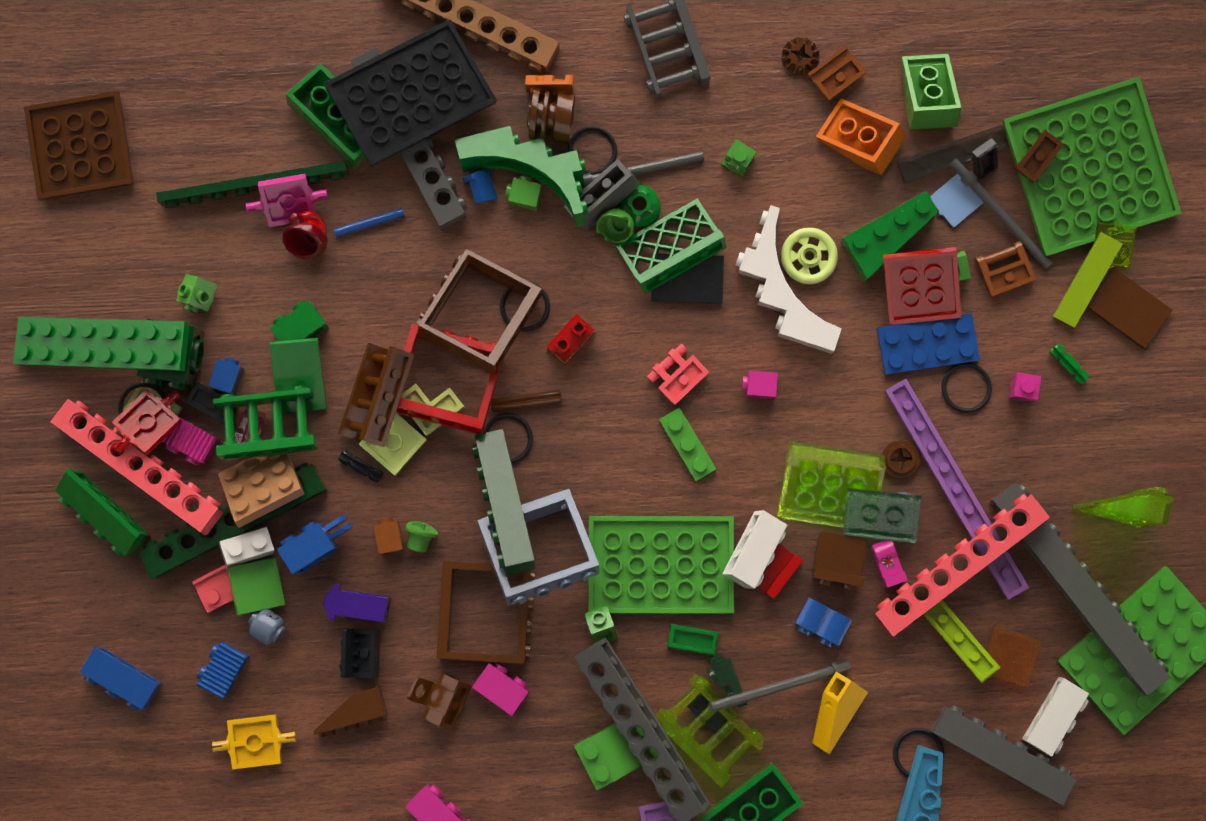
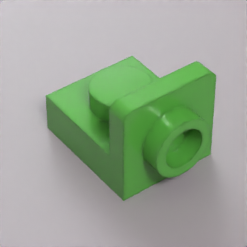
(601, 624)

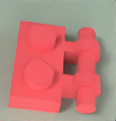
(683, 379)

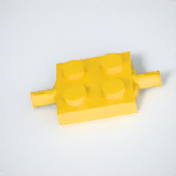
(254, 741)

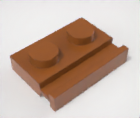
(836, 73)

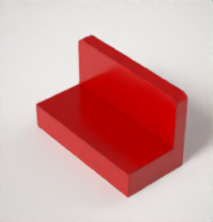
(779, 571)

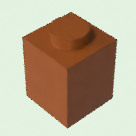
(388, 536)

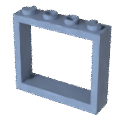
(561, 579)

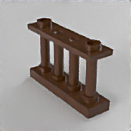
(376, 394)

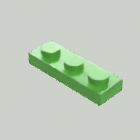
(687, 444)

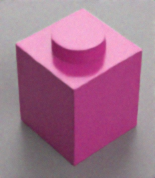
(760, 384)
(1024, 387)

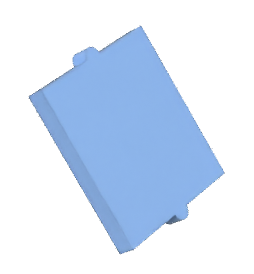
(955, 201)

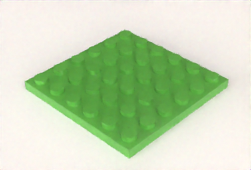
(1102, 172)

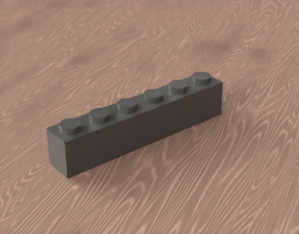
(1003, 755)

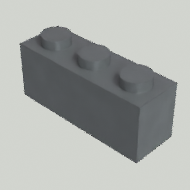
(607, 191)

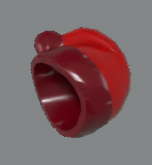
(305, 235)

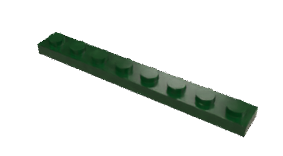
(243, 186)

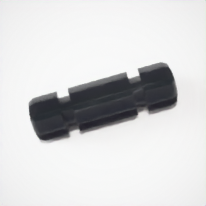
(360, 466)

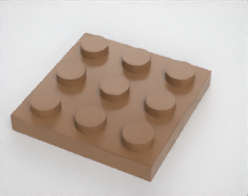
(259, 486)

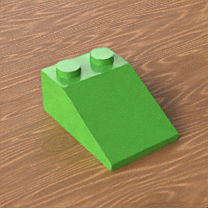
(930, 92)
(608, 756)

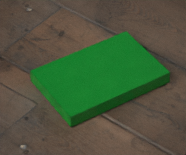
(298, 365)

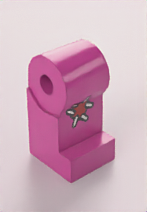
(888, 563)

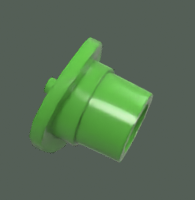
(420, 535)

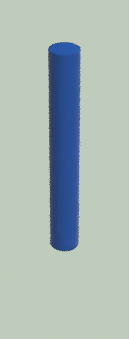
(369, 222)

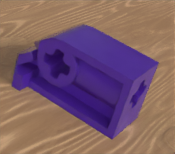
(356, 604)

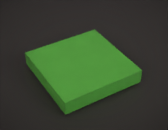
(256, 586)

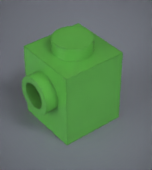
(524, 193)

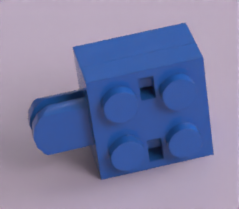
(312, 545)

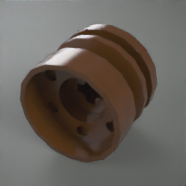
(551, 116)

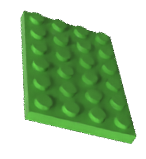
(662, 564)
(1174, 628)

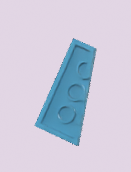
(922, 791)

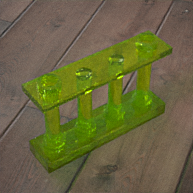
(702, 753)

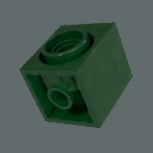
(178, 379)

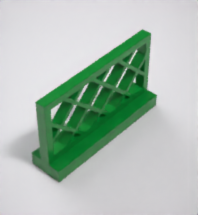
(684, 258)

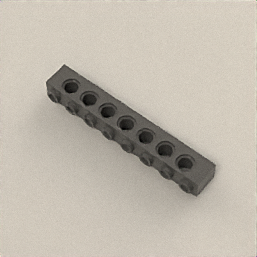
(444, 214)
(654, 734)

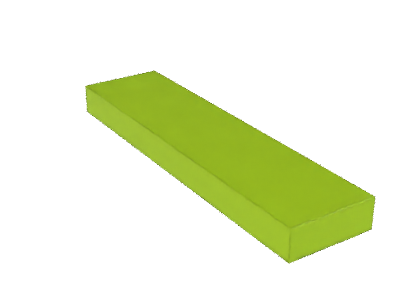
(1087, 279)
(961, 641)

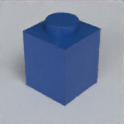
(226, 376)

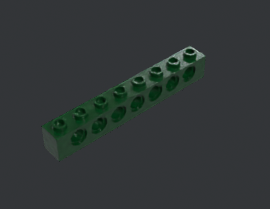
(158, 566)

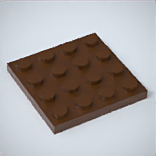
(78, 145)

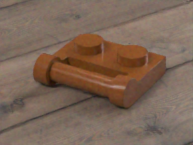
(1009, 276)

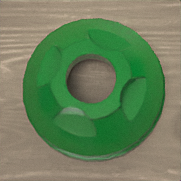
(649, 214)

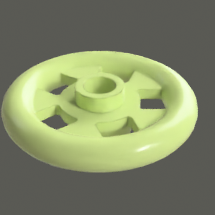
(825, 244)

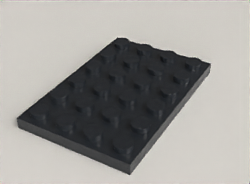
(410, 93)

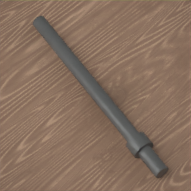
(654, 166)
(968, 178)

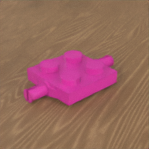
(283, 197)

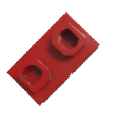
(570, 338)

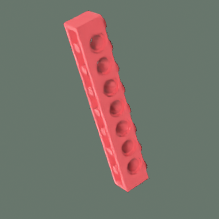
(202, 519)
(887, 609)

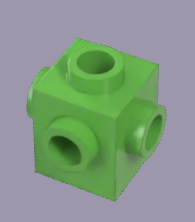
(196, 293)

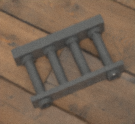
(690, 49)

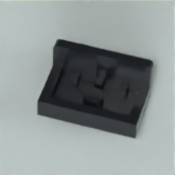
(360, 653)

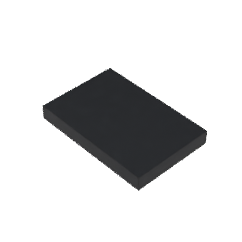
(697, 285)

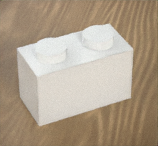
(246, 547)

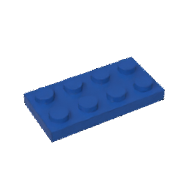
(928, 344)

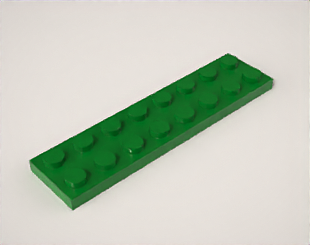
(101, 343)

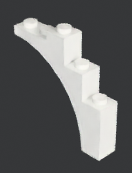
(763, 265)

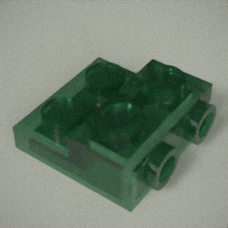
(724, 675)

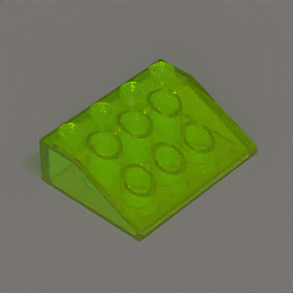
(819, 478)
(1139, 508)

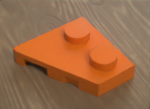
(548, 83)

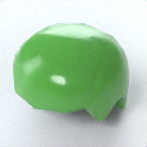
(615, 225)

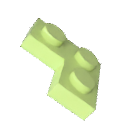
(446, 401)

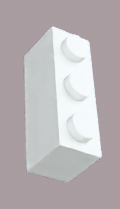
(755, 550)
(1056, 716)

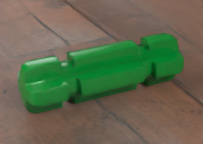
(1069, 364)

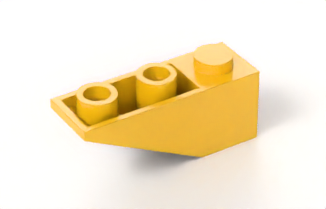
(836, 710)

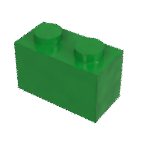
(300, 324)

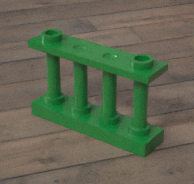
(255, 446)

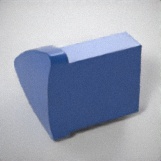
(481, 186)

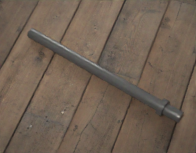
(779, 686)

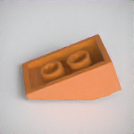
(862, 136)

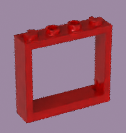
(447, 417)

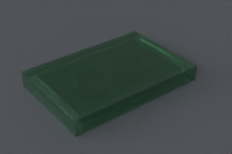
(882, 515)

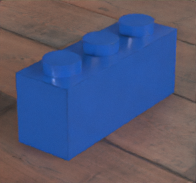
(120, 678)

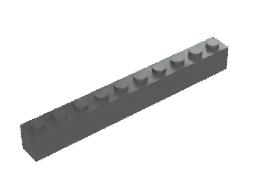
(1088, 598)

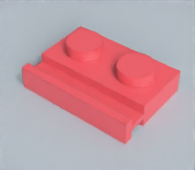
(214, 589)

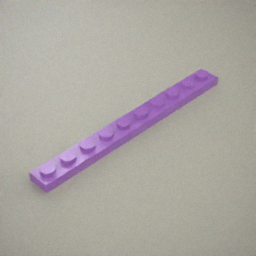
(952, 483)

